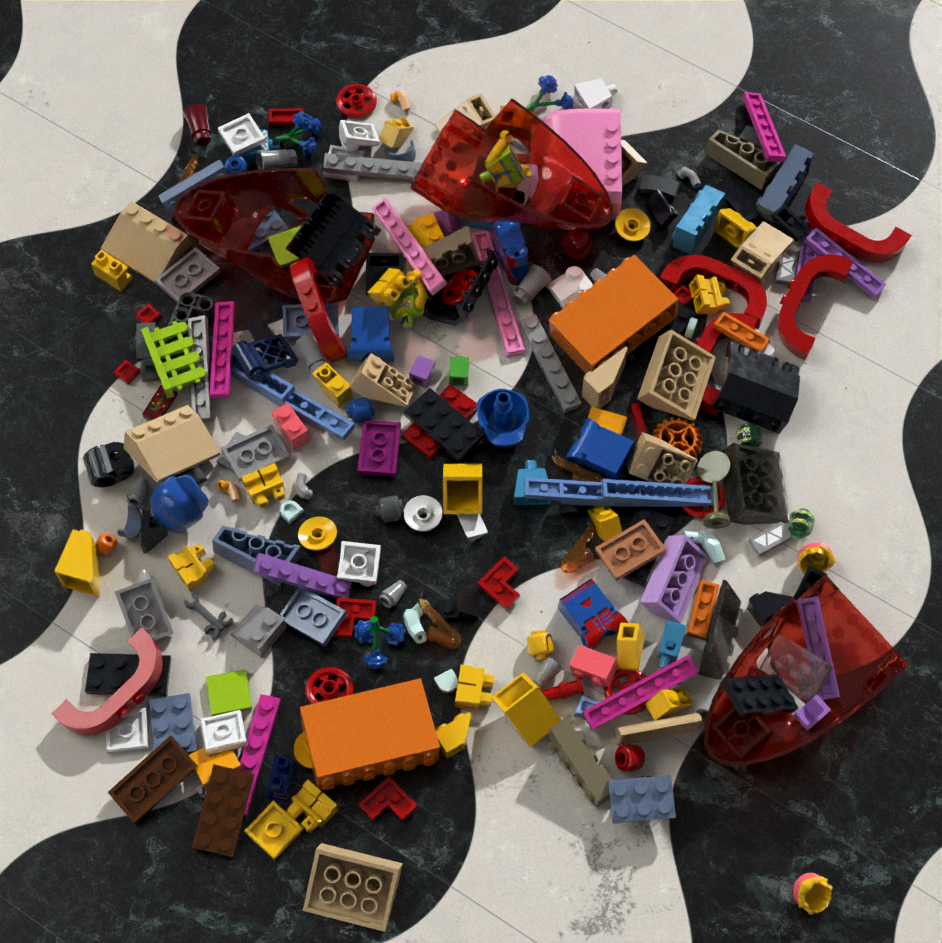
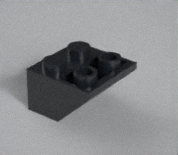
(378, 264)

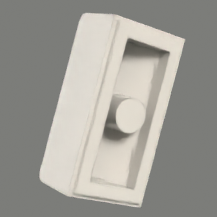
(473, 526)

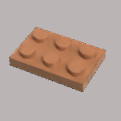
(630, 550)

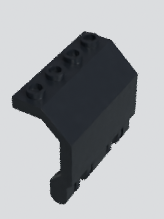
(333, 237)
(438, 311)
(758, 389)

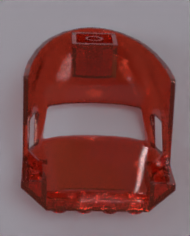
(566, 190)
(230, 209)
(862, 667)

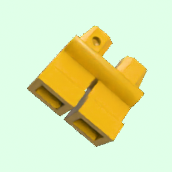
(111, 270)
(389, 287)
(707, 295)
(258, 492)
(189, 568)
(470, 686)
(314, 805)

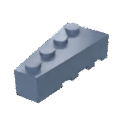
(785, 182)
(171, 196)
(243, 548)

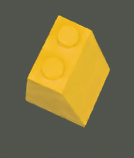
(462, 489)
(80, 564)
(526, 709)

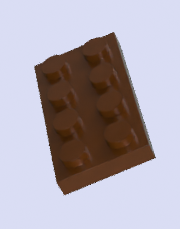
(153, 779)
(223, 810)

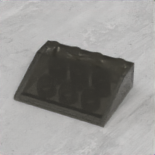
(755, 486)
(720, 633)

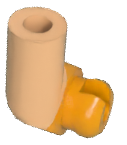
(402, 99)
(229, 488)

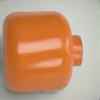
(106, 543)

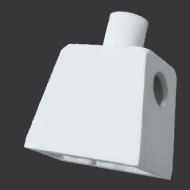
(594, 94)

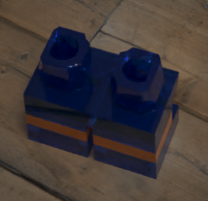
(281, 778)

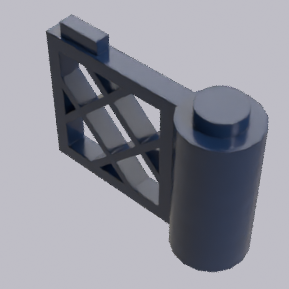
(253, 360)

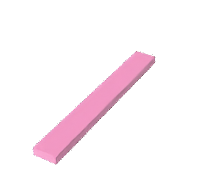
(409, 246)
(500, 300)

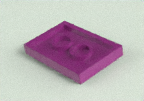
(379, 448)

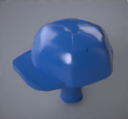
(503, 417)
(178, 503)

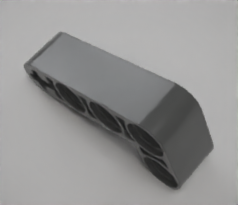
(195, 309)

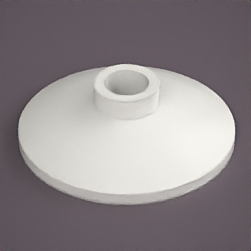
(423, 505)

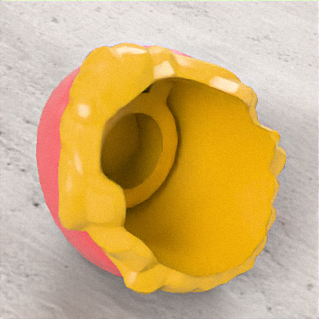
(816, 555)
(812, 892)

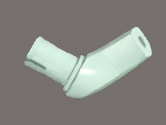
(708, 542)
(413, 624)

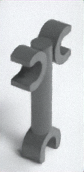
(217, 625)

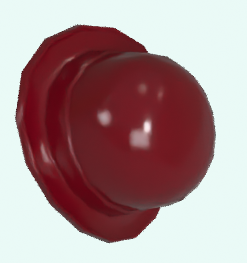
(578, 244)

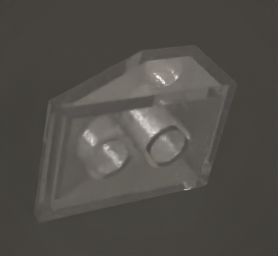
(798, 667)

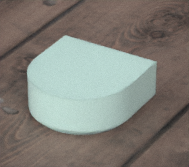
(691, 328)
(290, 511)
(447, 681)

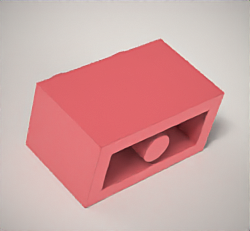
(290, 426)
(593, 666)

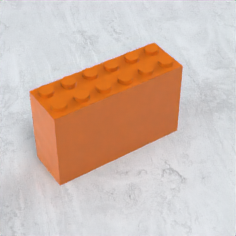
(613, 314)
(369, 734)

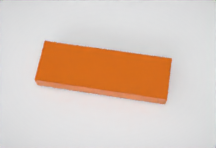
(741, 332)
(702, 610)

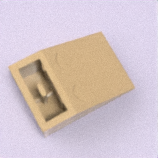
(474, 108)
(761, 251)
(602, 382)
(382, 383)
(660, 461)

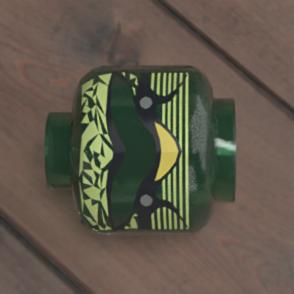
(749, 435)
(801, 523)

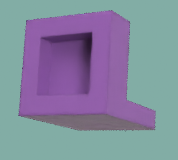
(447, 221)
(421, 371)
(812, 712)

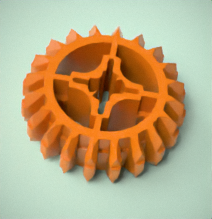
(678, 431)

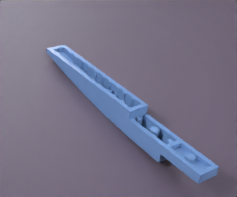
(282, 392)
(618, 493)

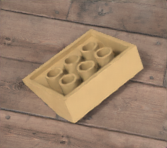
(145, 242)
(676, 376)
(170, 444)
(352, 887)

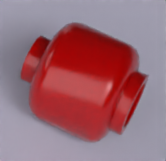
(629, 757)

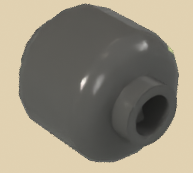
(390, 508)

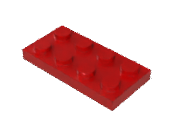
(425, 444)

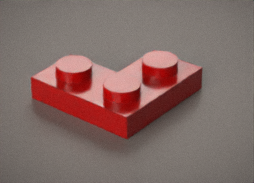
(496, 585)
(357, 610)
(388, 795)

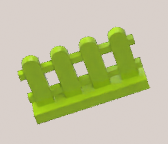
(176, 364)

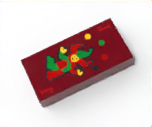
(158, 404)

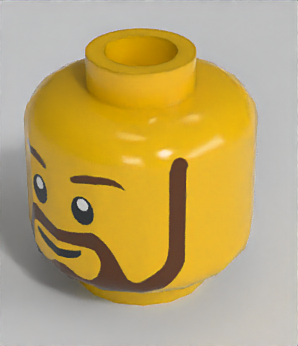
(540, 644)

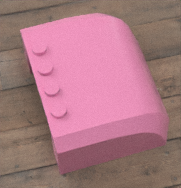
(597, 139)

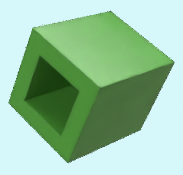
(459, 371)

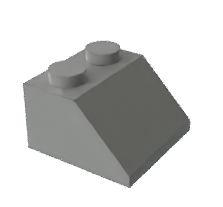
(259, 629)

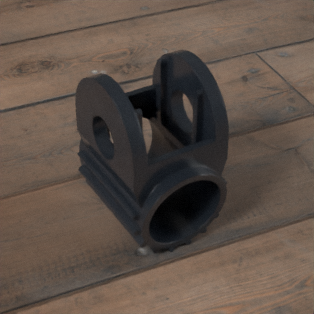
(105, 465)

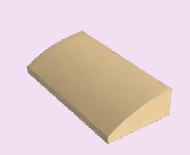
(657, 729)

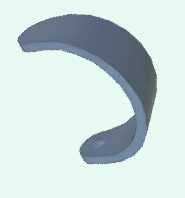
(406, 156)
(133, 524)

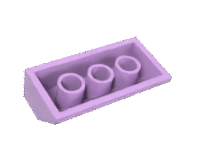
(674, 578)

